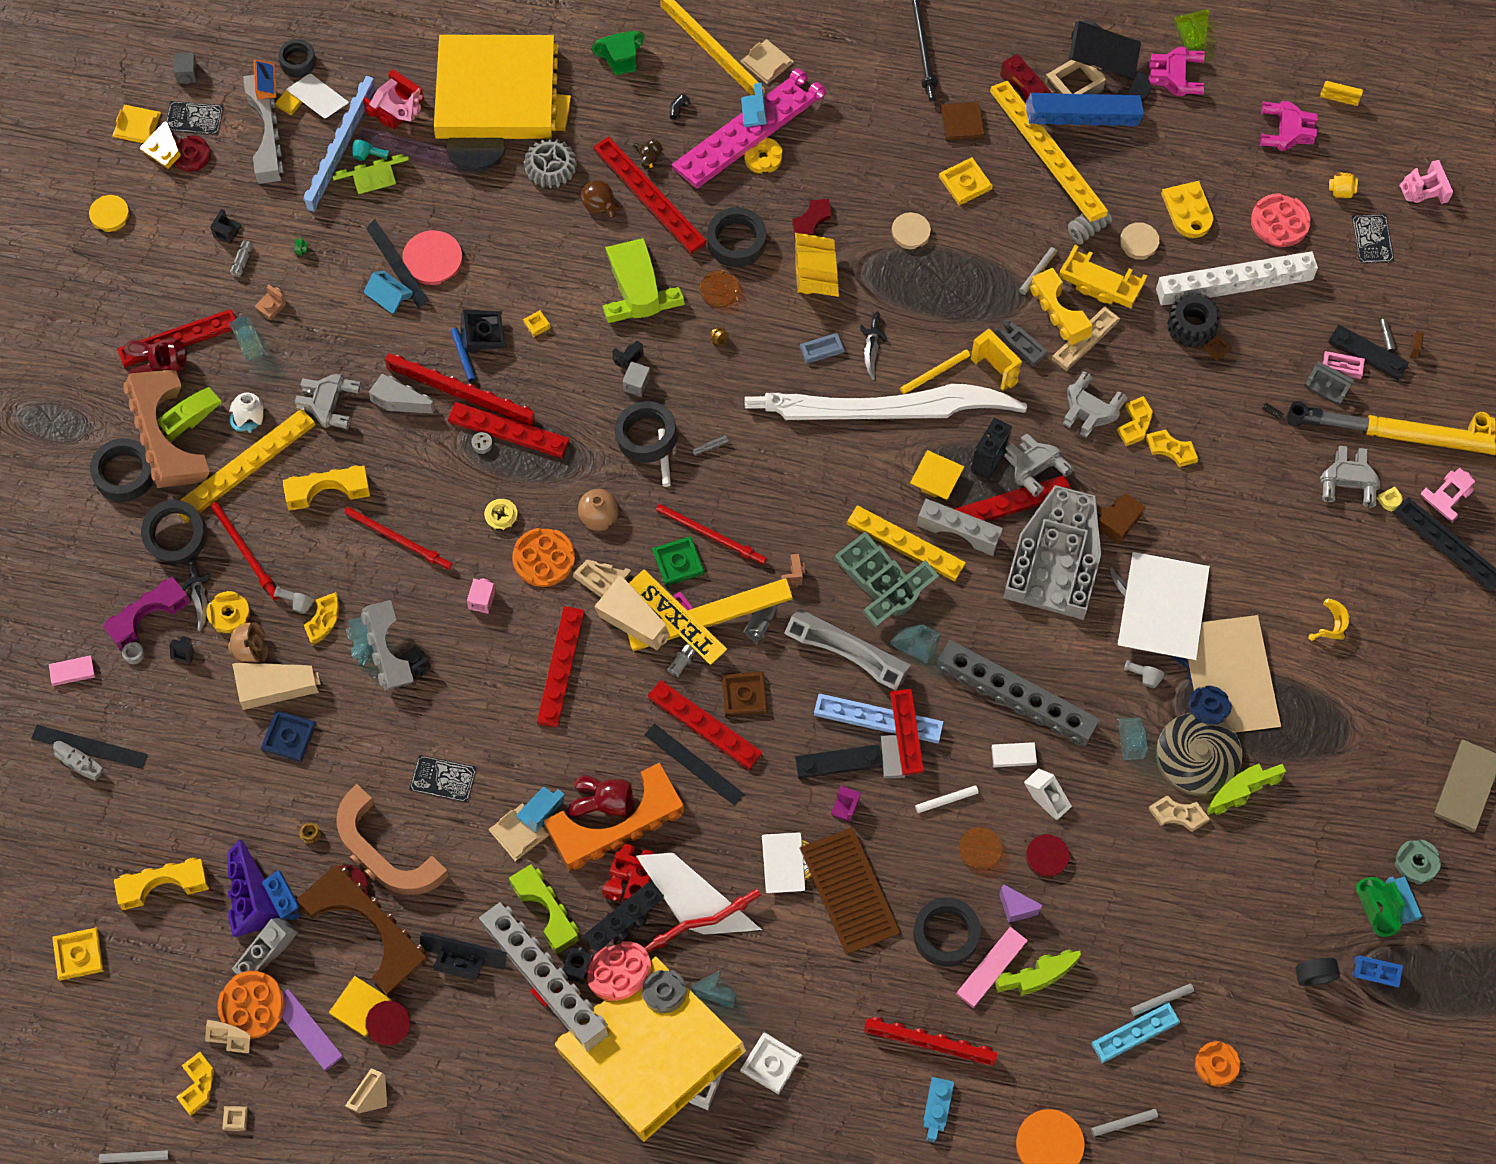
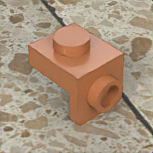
(797, 569)

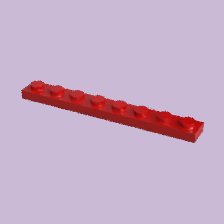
(650, 195)
(458, 389)

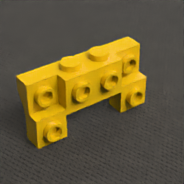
(1101, 282)

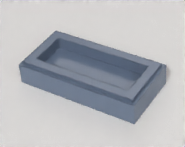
(821, 348)

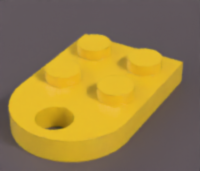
(1188, 207)

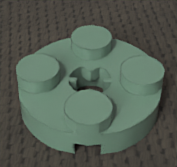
(1430, 860)

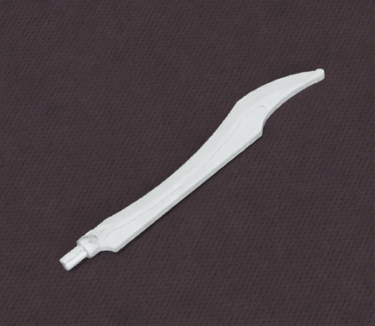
(925, 404)

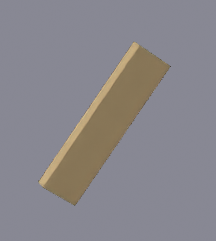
(1101, 325)

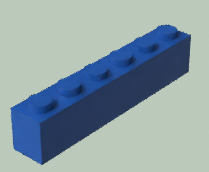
(1084, 109)

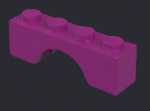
(166, 597)

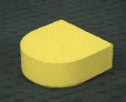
(1390, 499)

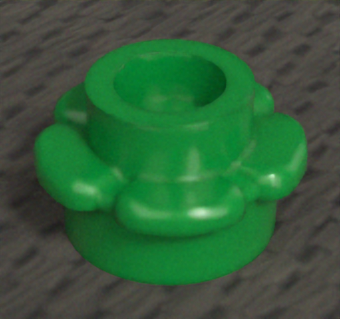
(300, 246)

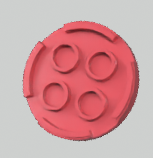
(1280, 220)
(432, 257)
(619, 971)

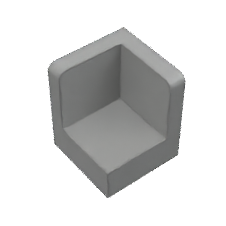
(636, 379)

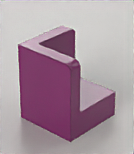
(846, 804)

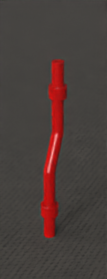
(739, 904)

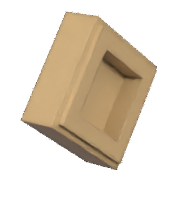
(235, 1118)

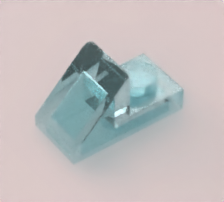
(708, 990)

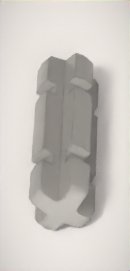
(241, 258)

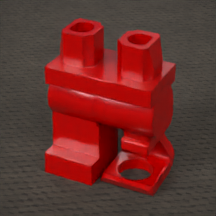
(626, 868)

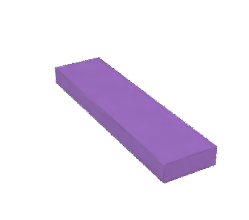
(309, 1033)

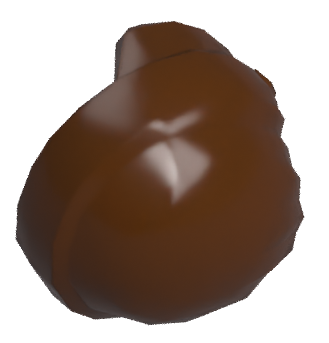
(598, 197)

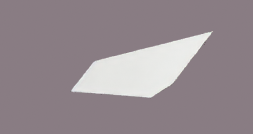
(691, 895)

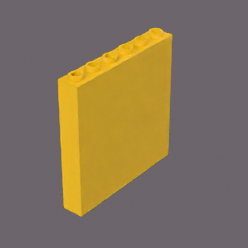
(496, 86)
(652, 1058)

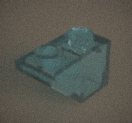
(246, 338)
(358, 633)
(917, 641)

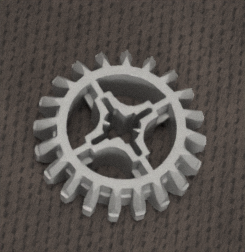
(546, 158)

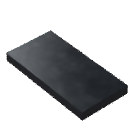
(1104, 50)

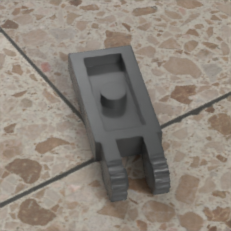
(1021, 342)

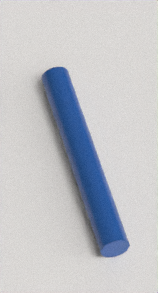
(463, 355)

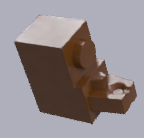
(1120, 517)

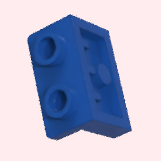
(282, 896)

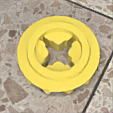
(497, 507)

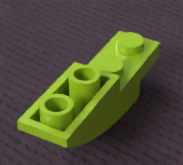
(188, 413)
(1238, 788)
(1047, 972)

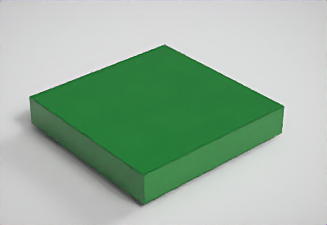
(678, 561)

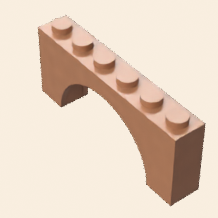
(168, 463)

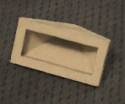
(369, 1094)

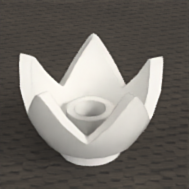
(244, 411)

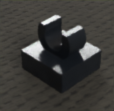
(181, 650)

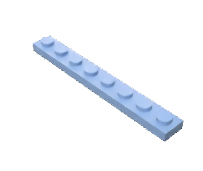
(337, 148)

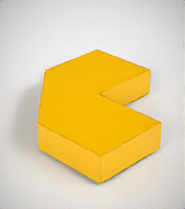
(1141, 416)
(198, 1093)

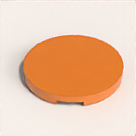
(543, 557)
(252, 1003)
(1049, 1139)

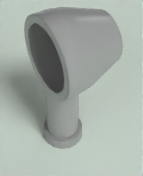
(301, 602)
(1151, 675)

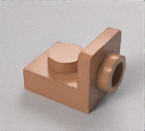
(271, 303)

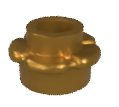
(718, 336)
(310, 827)

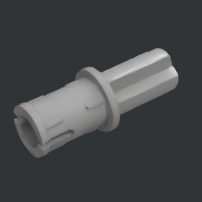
(682, 659)

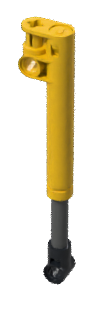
(1475, 439)

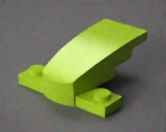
(637, 284)

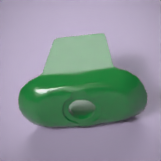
(619, 50)
(1374, 891)

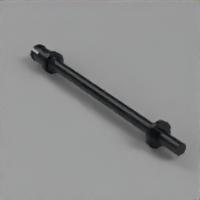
(929, 81)

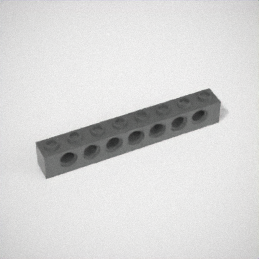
(1012, 683)

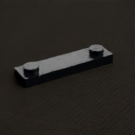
(1372, 353)
(838, 761)

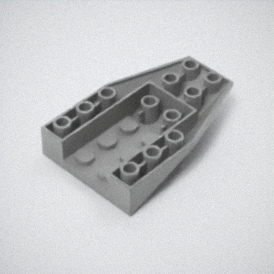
(1057, 555)

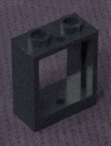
(991, 448)

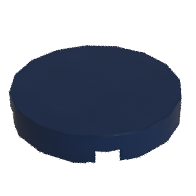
(1210, 705)

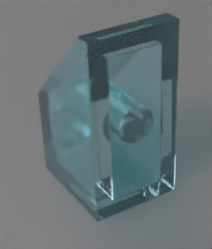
(1132, 738)

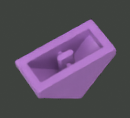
(1017, 905)

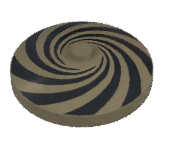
(1198, 755)

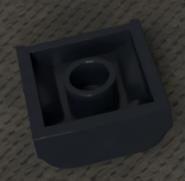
(481, 330)

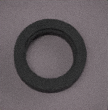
(732, 216)
(639, 411)
(109, 451)
(162, 510)
(955, 907)

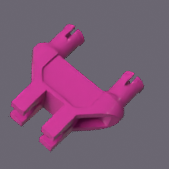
(1170, 71)
(1294, 126)

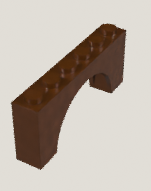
(339, 892)

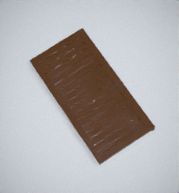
(849, 890)

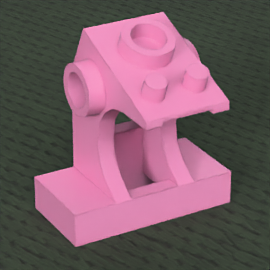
(393, 104)
(1435, 183)
(1443, 502)

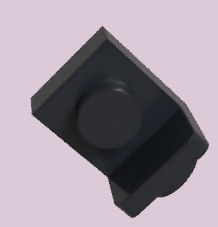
(631, 354)
(418, 663)

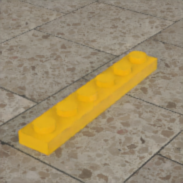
(906, 543)

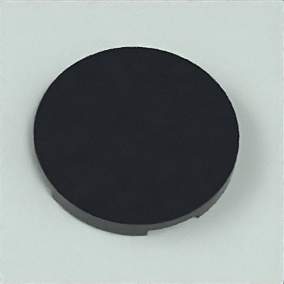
(475, 153)

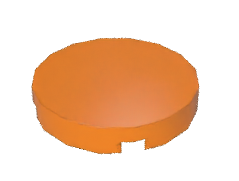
(1217, 1064)

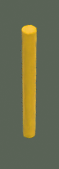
(935, 371)

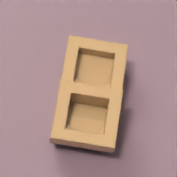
(235, 1038)

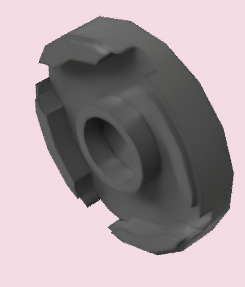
(664, 991)

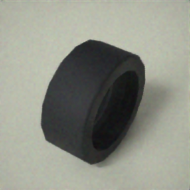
(296, 46)
(1317, 971)

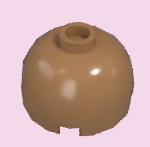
(598, 509)
(247, 643)

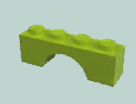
(530, 887)

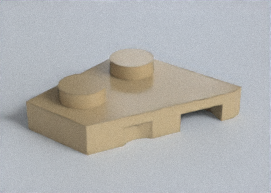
(599, 576)

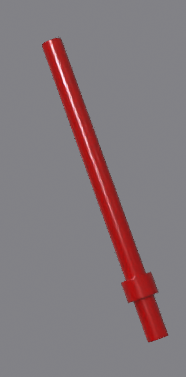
(745, 551)
(431, 556)
(264, 580)

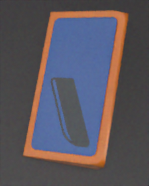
(264, 79)

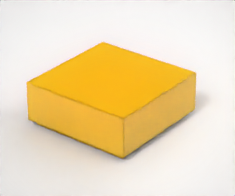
(288, 103)
(536, 323)

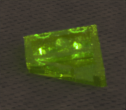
(1193, 29)

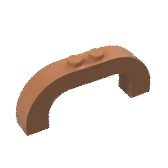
(410, 882)

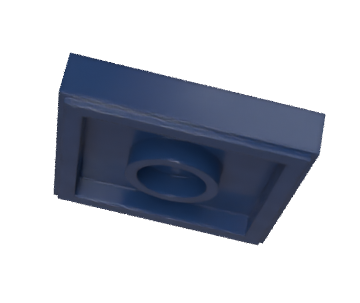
(288, 736)

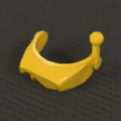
(1341, 619)

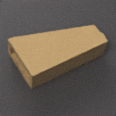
(630, 613)
(273, 683)

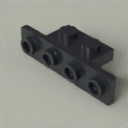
(624, 918)
(461, 957)

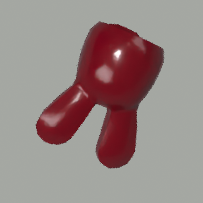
(162, 355)
(610, 797)

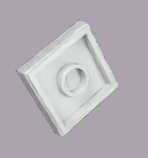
(771, 1063)

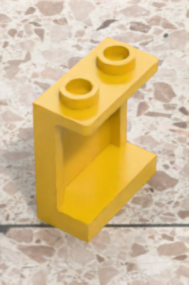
(999, 356)

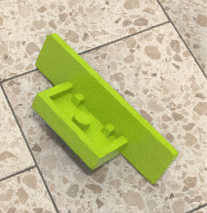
(372, 177)

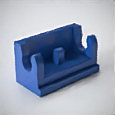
(1377, 971)

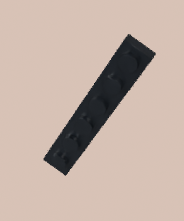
(1447, 543)

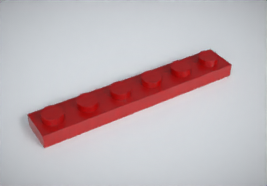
(508, 430)
(1011, 501)
(560, 667)
(705, 725)
(936, 1043)

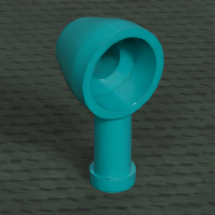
(362, 150)

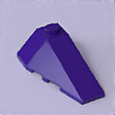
(250, 900)

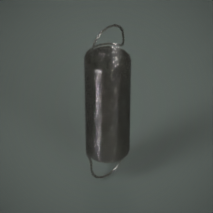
(1273, 411)

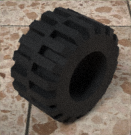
(1198, 307)

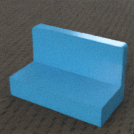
(754, 108)
(387, 291)
(540, 808)
(1411, 911)

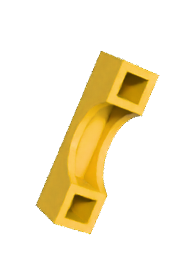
(1073, 325)
(301, 490)
(133, 889)

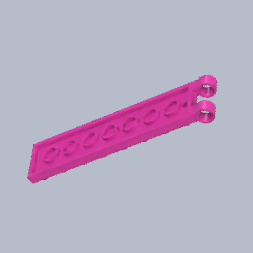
(734, 139)

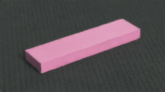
(991, 967)

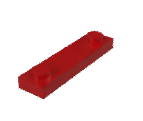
(906, 732)

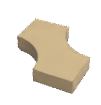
(1188, 815)

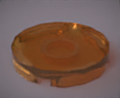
(719, 289)
(980, 848)

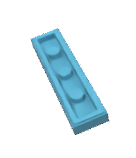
(1135, 1032)

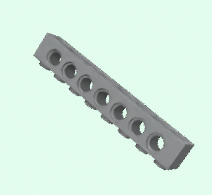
(587, 1035)

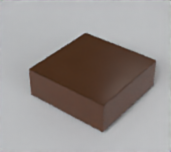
(1416, 345)
(1217, 347)

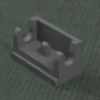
(1329, 383)

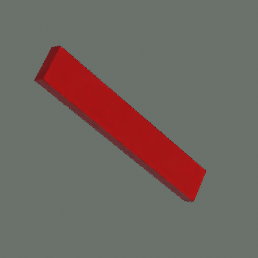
(187, 334)

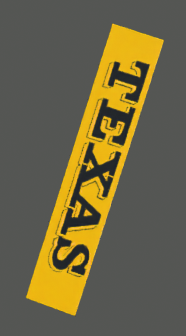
(677, 617)

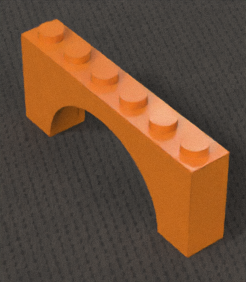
(582, 844)

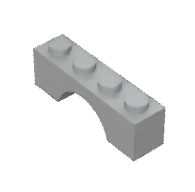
(979, 533)
(393, 671)

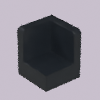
(224, 228)

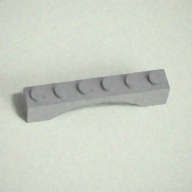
(265, 160)
(878, 663)

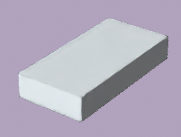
(1014, 754)

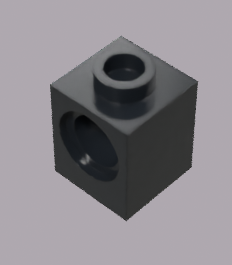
(577, 974)

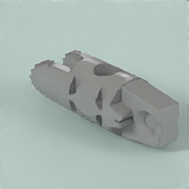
(77, 760)

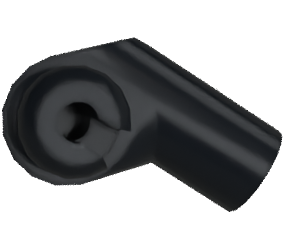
(675, 105)

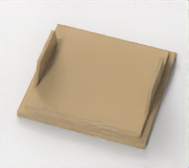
(766, 61)
(515, 835)

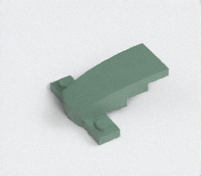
(883, 578)

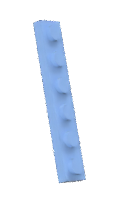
(872, 717)

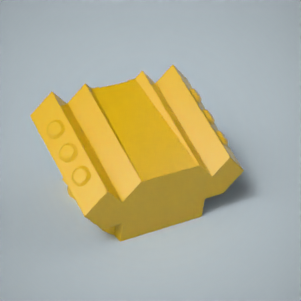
(816, 265)

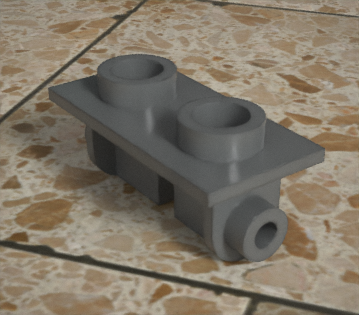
(759, 623)

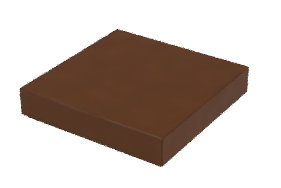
(962, 121)
(744, 694)

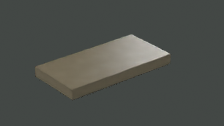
(1467, 786)

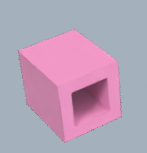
(481, 595)

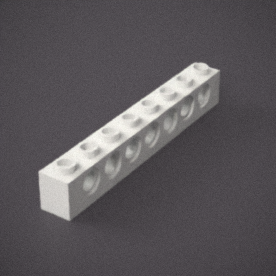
(1238, 277)

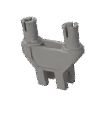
(325, 397)
(1090, 408)
(1033, 461)
(1350, 474)

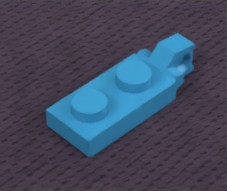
(937, 1106)

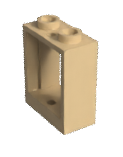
(1056, 86)

